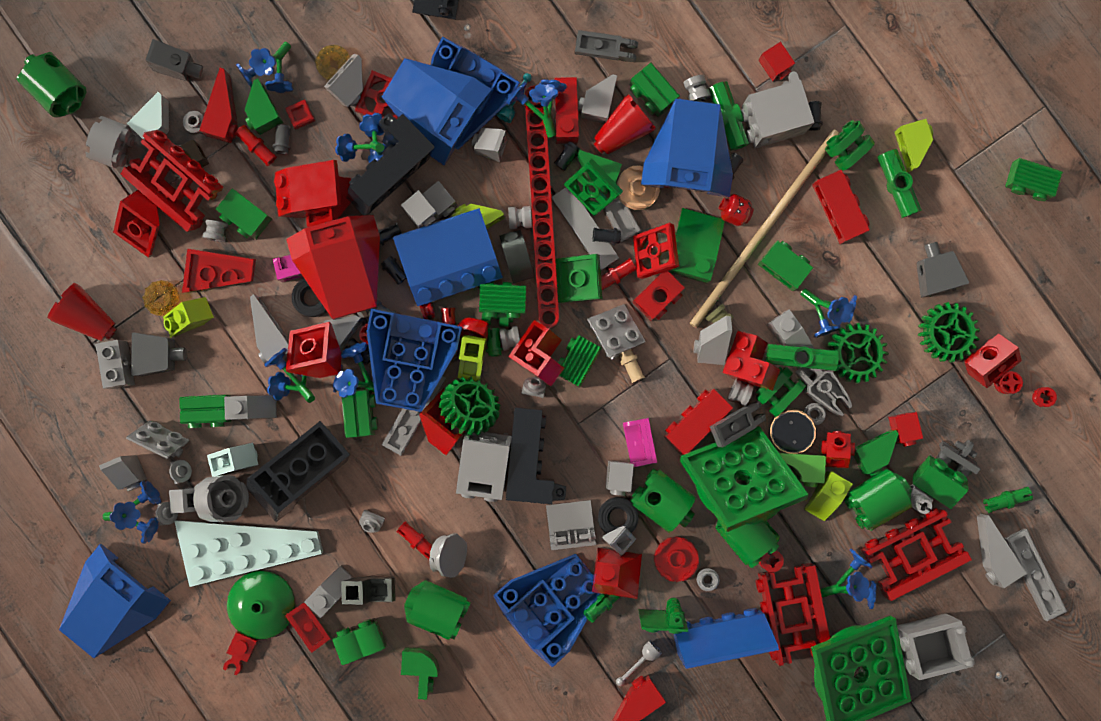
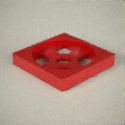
(373, 79)
(641, 254)

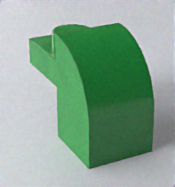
(422, 664)

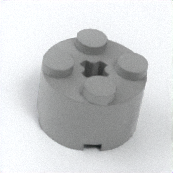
(109, 142)
(220, 498)

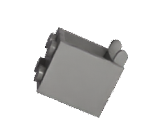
(777, 113)
(484, 466)
(934, 646)

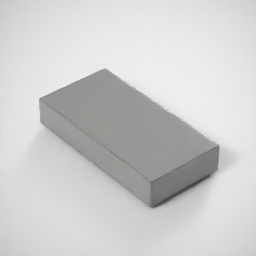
(622, 219)

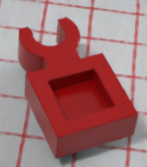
(240, 649)

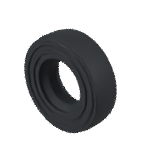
(299, 303)
(617, 503)

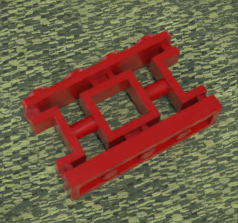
(160, 191)
(923, 570)
(812, 610)

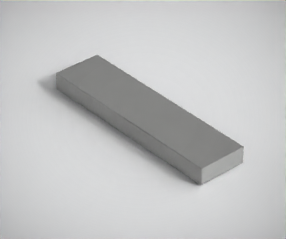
(583, 225)
(406, 426)
(1037, 576)

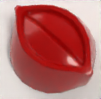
(474, 327)

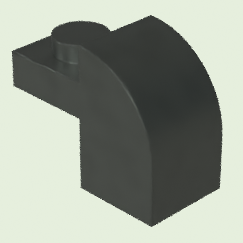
(516, 256)
(368, 589)

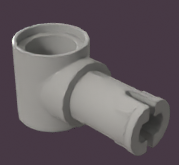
(920, 500)

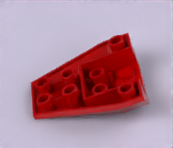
(340, 263)

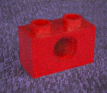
(665, 283)
(992, 360)

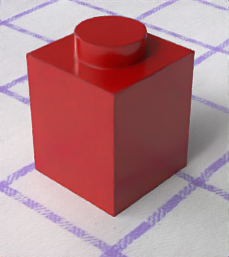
(777, 62)
(907, 428)

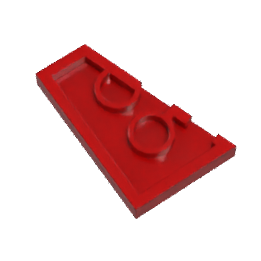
(214, 270)

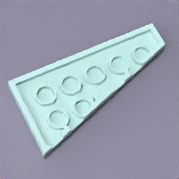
(228, 550)

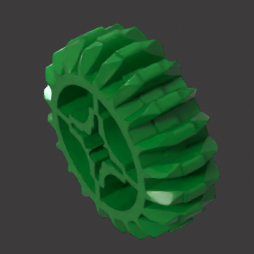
(955, 315)
(865, 358)
(456, 406)

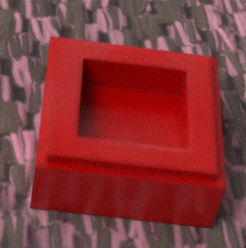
(300, 114)

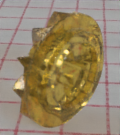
(322, 60)
(170, 300)

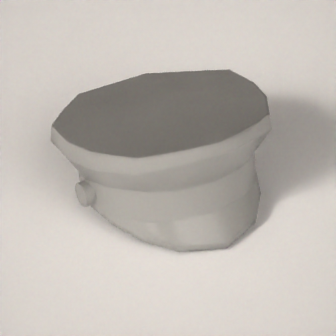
(448, 555)

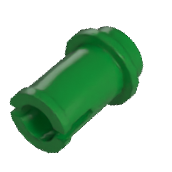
(493, 343)

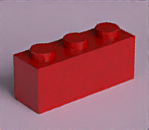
(841, 206)
(697, 421)

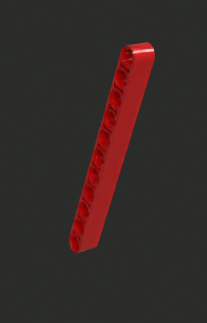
(544, 218)

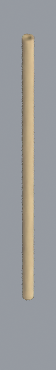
(755, 241)

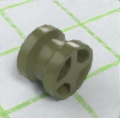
(718, 314)

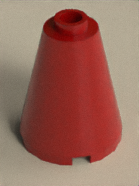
(623, 127)
(82, 314)

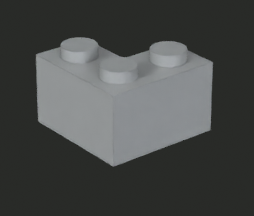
(430, 206)

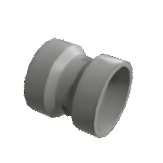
(697, 88)
(519, 217)

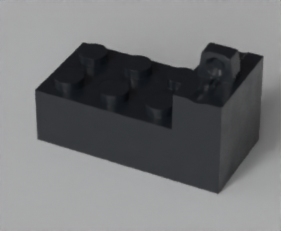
(404, 155)
(524, 461)
(297, 471)

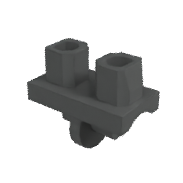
(966, 464)

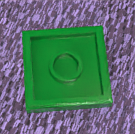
(578, 278)

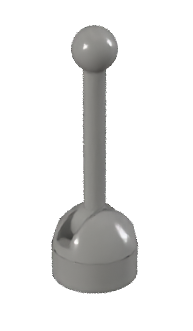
(650, 652)

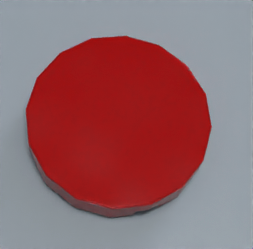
(676, 559)

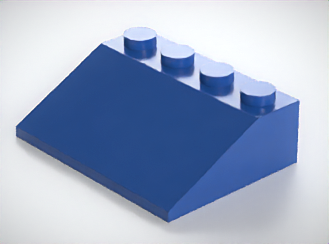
(447, 257)
(725, 638)

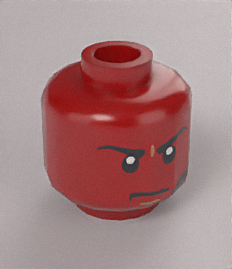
(736, 210)

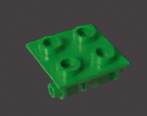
(664, 620)

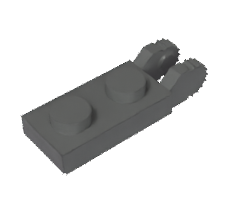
(604, 46)
(736, 424)

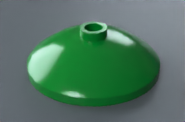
(272, 595)

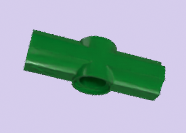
(731, 115)
(894, 169)
(816, 358)

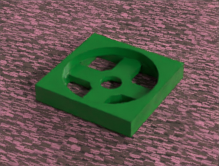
(602, 179)

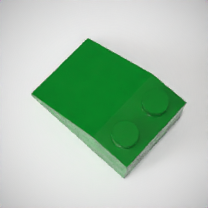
(697, 245)

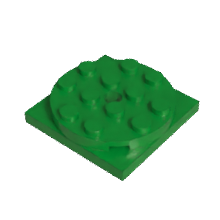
(749, 458)
(881, 677)

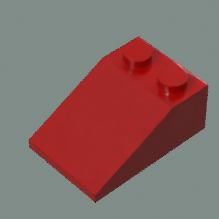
(307, 189)

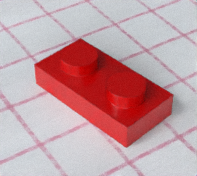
(307, 627)

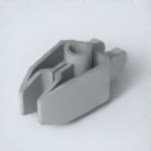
(825, 389)

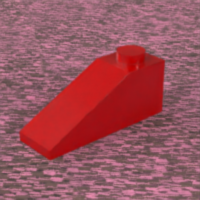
(567, 112)
(220, 115)
(640, 700)

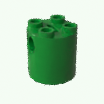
(52, 84)
(879, 499)
(668, 508)
(751, 541)
(435, 609)

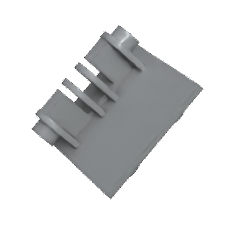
(616, 331)
(158, 439)
(571, 525)

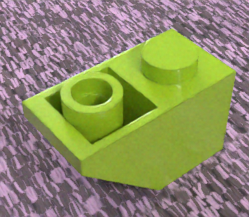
(187, 316)

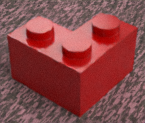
(535, 352)
(746, 362)

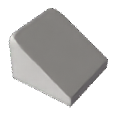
(619, 539)

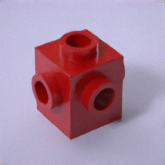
(838, 449)

